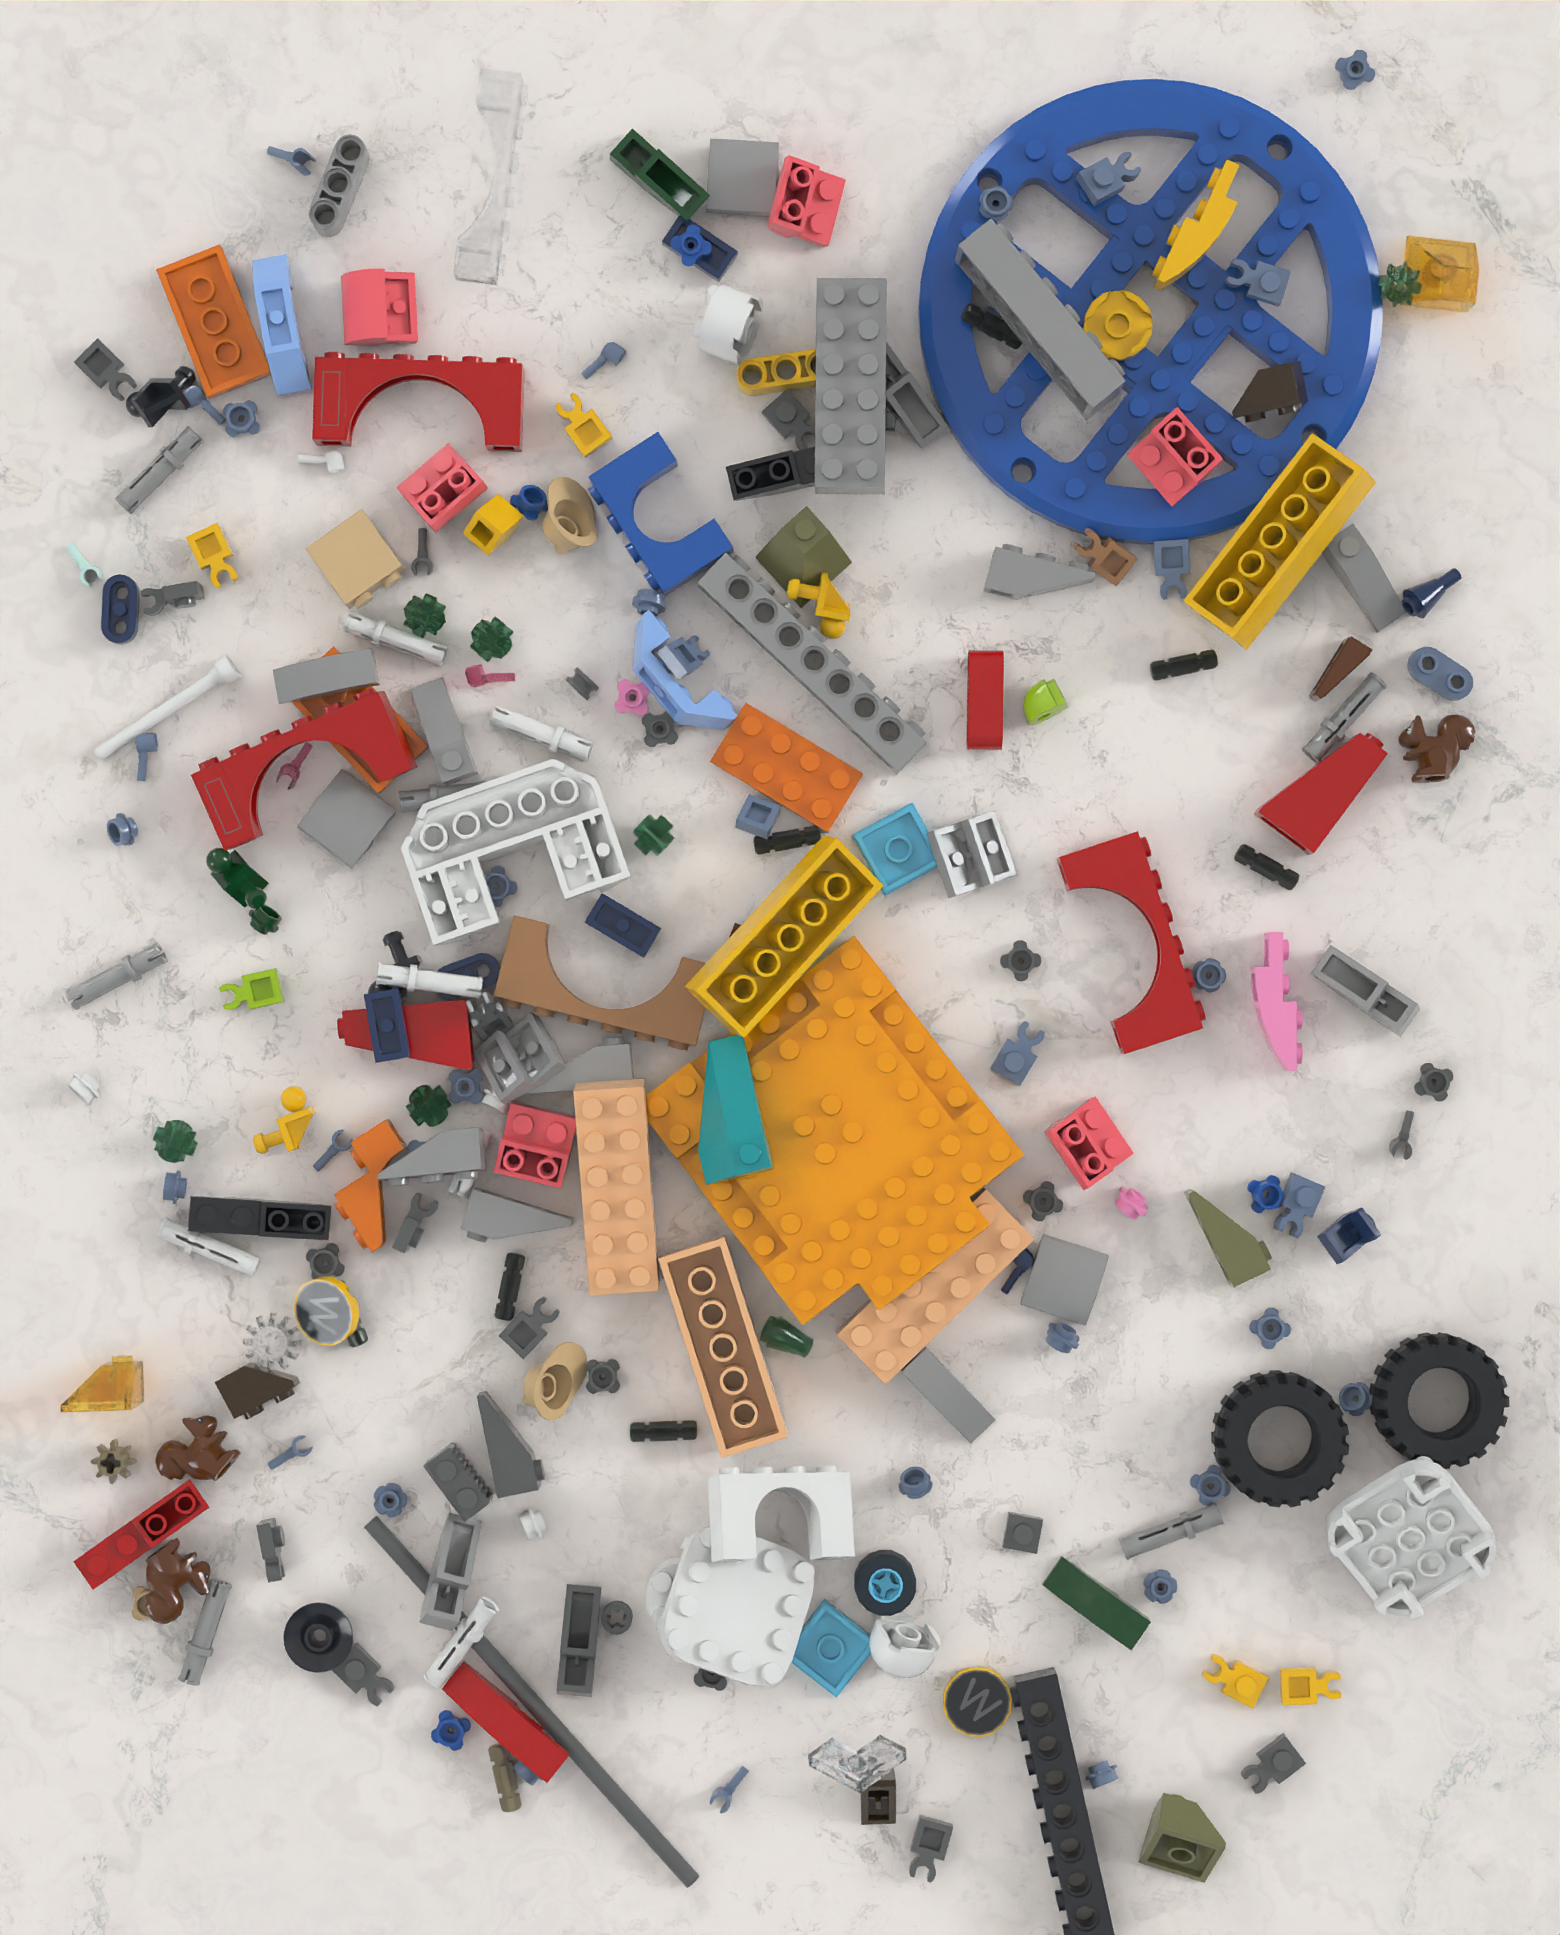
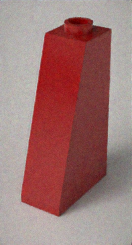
(1320, 796)
(434, 1030)

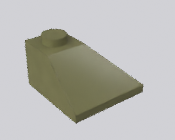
(802, 552)
(1181, 1839)

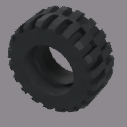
(1484, 1407)
(1317, 1466)

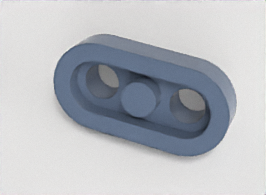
(1440, 676)

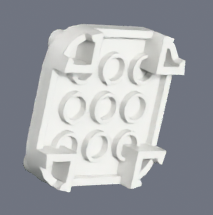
(1411, 1537)
(737, 1615)

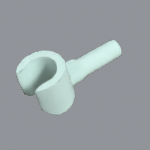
(82, 564)

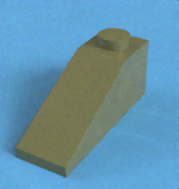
(1234, 1248)

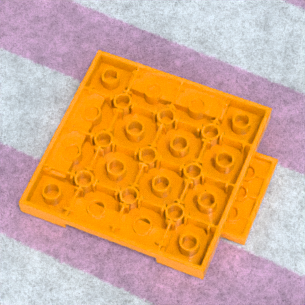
(865, 1139)

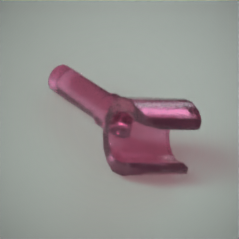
(476, 676)
(292, 769)

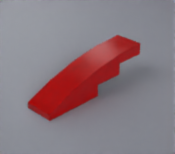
(505, 1721)

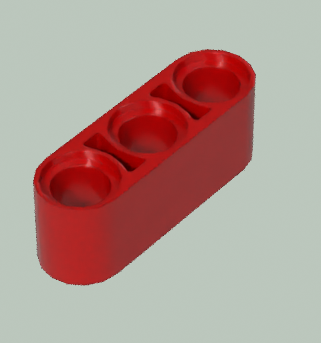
(985, 699)

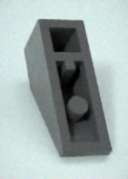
(510, 1456)

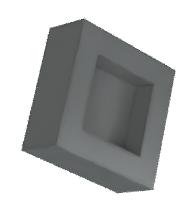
(1022, 1532)

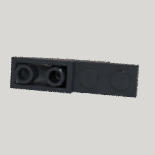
(772, 474)
(259, 1217)

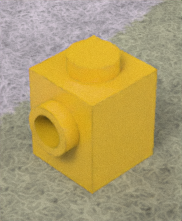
(493, 524)

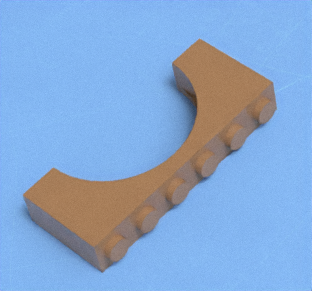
(530, 979)

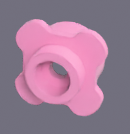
(625, 704)
(1131, 1202)

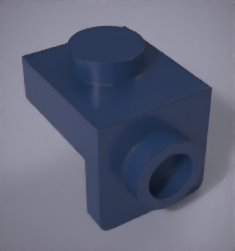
(1348, 1234)

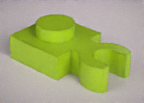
(258, 990)

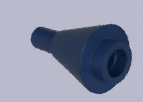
(1423, 597)

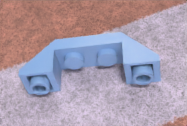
(279, 326)
(710, 712)

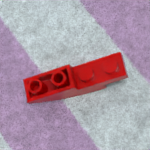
(141, 1534)

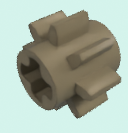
(106, 1468)

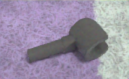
(422, 553)
(1403, 1136)

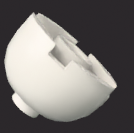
(902, 1647)

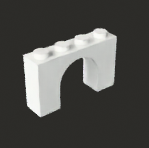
(822, 1495)

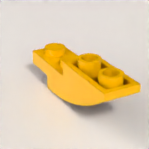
(1196, 238)

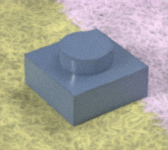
(758, 816)

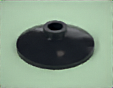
(306, 1649)

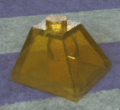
(1446, 273)
(110, 1388)

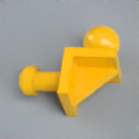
(828, 604)
(291, 1126)

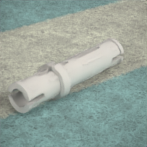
(391, 637)
(555, 738)
(428, 980)
(208, 1247)
(461, 1642)

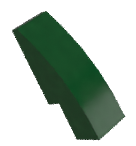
(658, 175)
(1096, 1603)

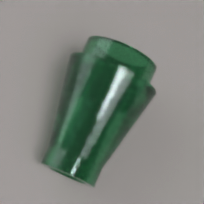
(783, 1336)

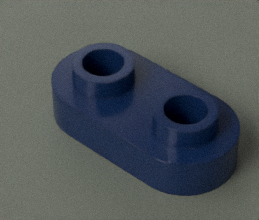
(120, 610)
(469, 968)

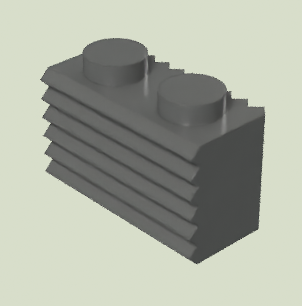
(458, 1481)

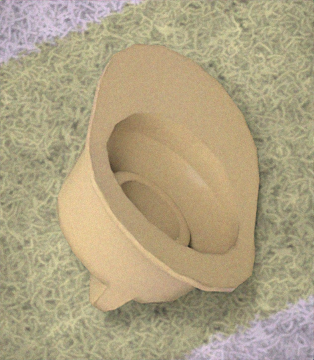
(569, 516)
(555, 1382)

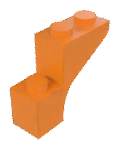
(363, 1198)

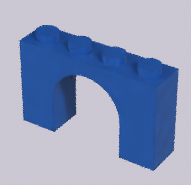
(667, 562)

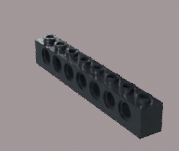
(1044, 1687)

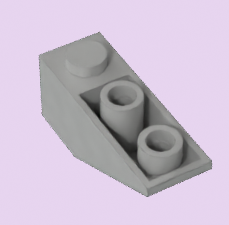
(1024, 576)
(445, 1154)

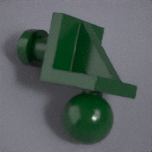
(237, 877)

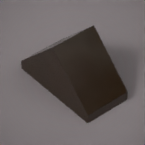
(879, 1801)

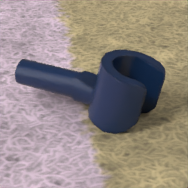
(1023, 1262)

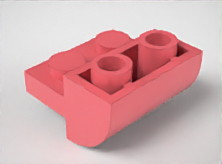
(805, 202)
(379, 307)
(1175, 457)
(442, 488)
(1088, 1143)
(536, 1145)

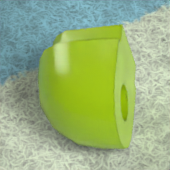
(1043, 702)

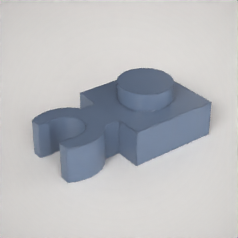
(1106, 180)
(1264, 283)
(1171, 560)
(682, 656)
(1015, 1058)
(1300, 1198)

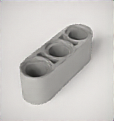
(338, 169)

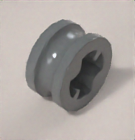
(582, 683)
(617, 1628)

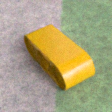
(768, 367)

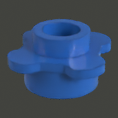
(688, 255)
(530, 501)
(1274, 1196)
(454, 1739)

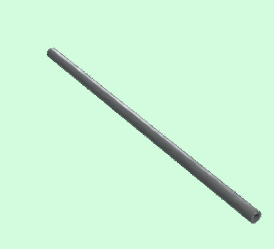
(545, 1717)

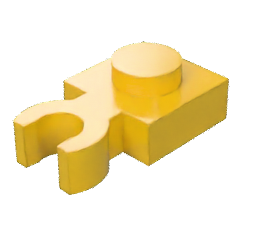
(585, 429)
(211, 551)
(1240, 1681)
(1302, 1685)

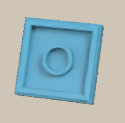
(896, 848)
(831, 1648)

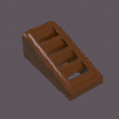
(1344, 661)

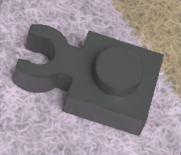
(103, 367)
(788, 417)
(489, 1017)
(526, 1331)
(271, 1540)
(360, 1671)
(1278, 1760)
(930, 1842)

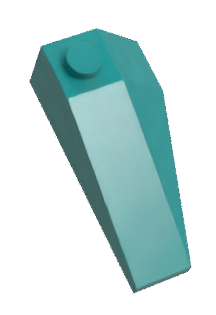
(732, 1124)

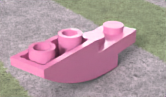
(1277, 1017)

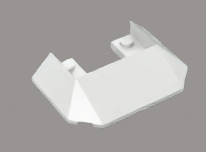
(500, 818)

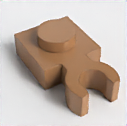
(1107, 559)

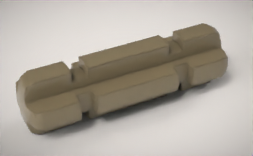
(504, 1778)

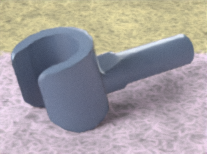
(296, 158)
(610, 352)
(196, 396)
(145, 743)
(331, 1151)
(289, 1454)
(727, 1791)

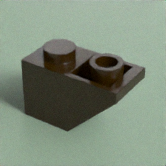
(1272, 389)
(252, 1386)

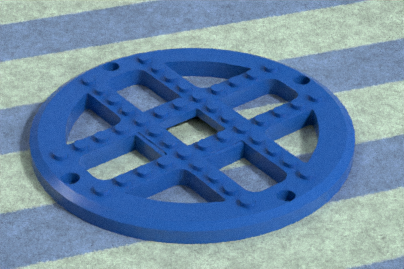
(1309, 199)

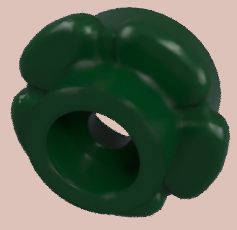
(265, 919)

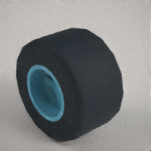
(888, 1593)

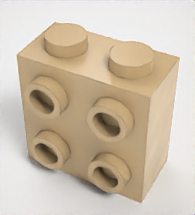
(356, 560)

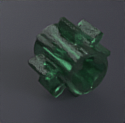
(1397, 292)
(424, 615)
(491, 639)
(653, 835)
(428, 1105)
(175, 1141)

